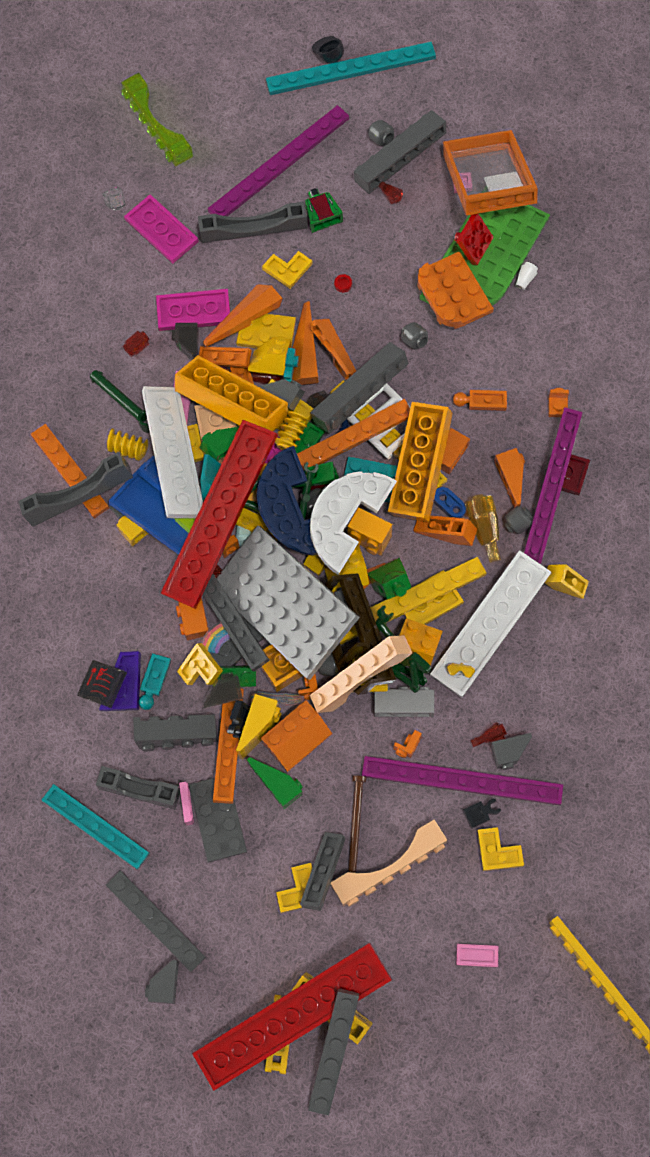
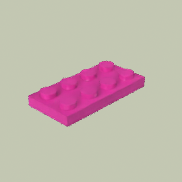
(161, 229)
(198, 307)

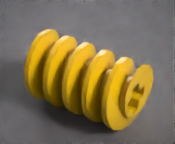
(290, 430)
(126, 446)

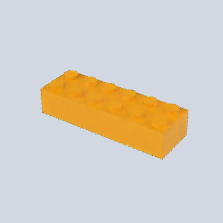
(229, 394)
(420, 461)

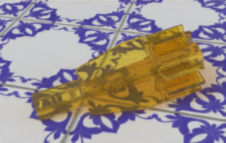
(484, 517)

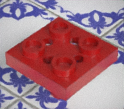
(471, 237)

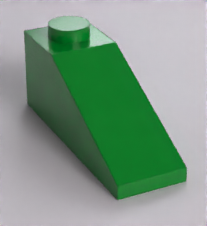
(218, 442)
(278, 783)

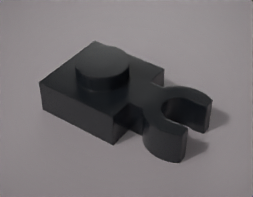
(238, 716)
(478, 814)

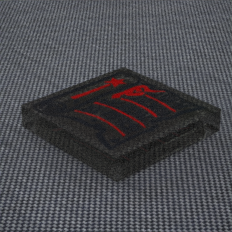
(101, 684)

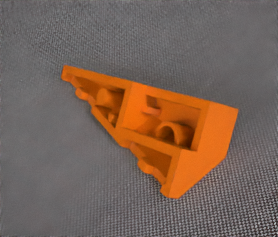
(257, 303)
(328, 337)

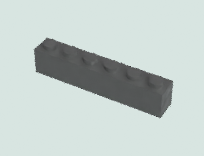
(400, 151)
(359, 388)

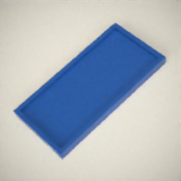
(146, 508)

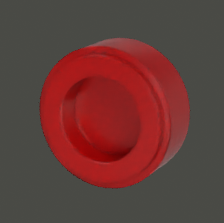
(343, 283)

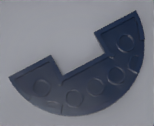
(278, 503)

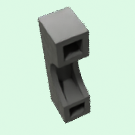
(136, 788)

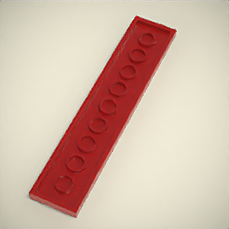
(219, 514)
(289, 1017)

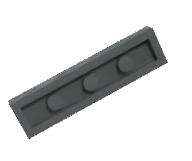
(322, 871)

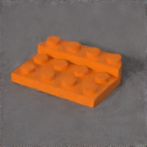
(453, 291)

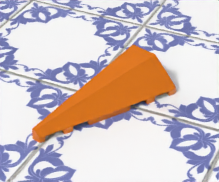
(305, 348)

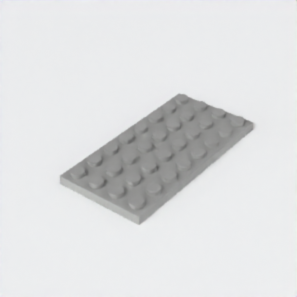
(286, 602)

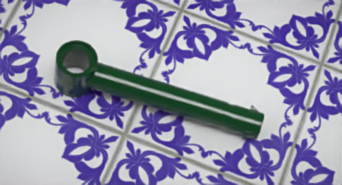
(139, 414)

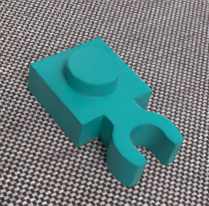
(291, 362)

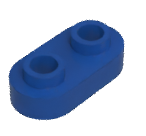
(450, 503)

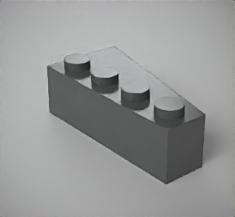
(175, 732)

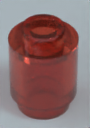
(136, 343)

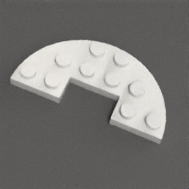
(335, 509)

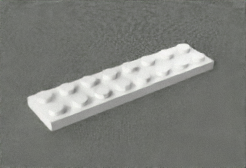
(172, 452)
(492, 622)

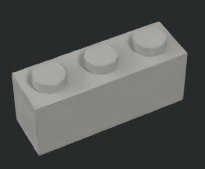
(404, 703)

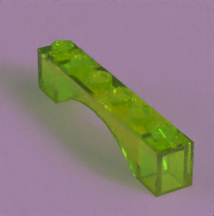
(174, 144)

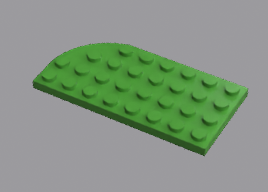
(514, 236)

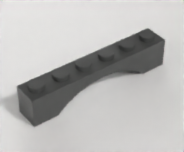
(219, 227)
(44, 506)

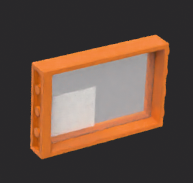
(489, 172)

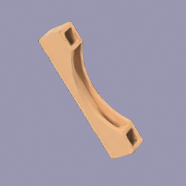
(381, 657)
(353, 885)

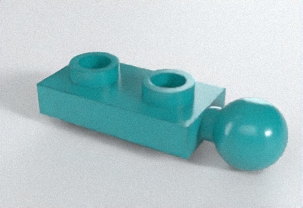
(153, 680)

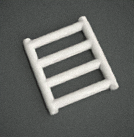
(387, 452)

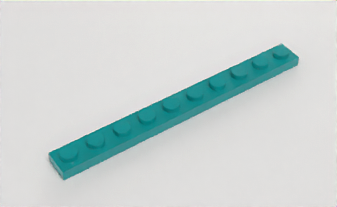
(350, 68)

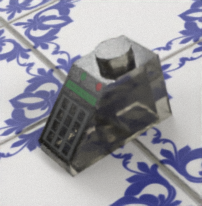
(187, 338)
(223, 690)

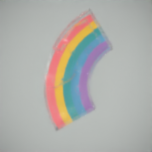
(215, 638)
(285, 698)

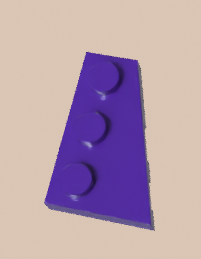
(130, 689)

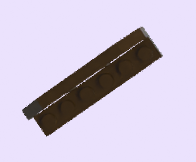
(365, 627)

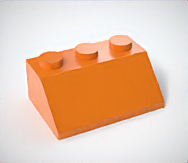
(296, 736)

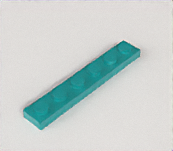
(95, 827)

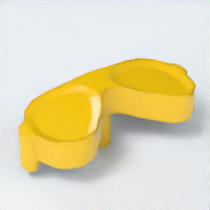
(466, 669)

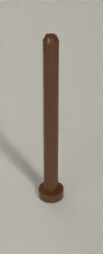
(359, 780)

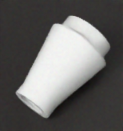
(526, 275)

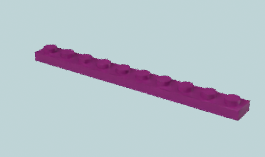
(279, 162)
(552, 484)
(462, 780)

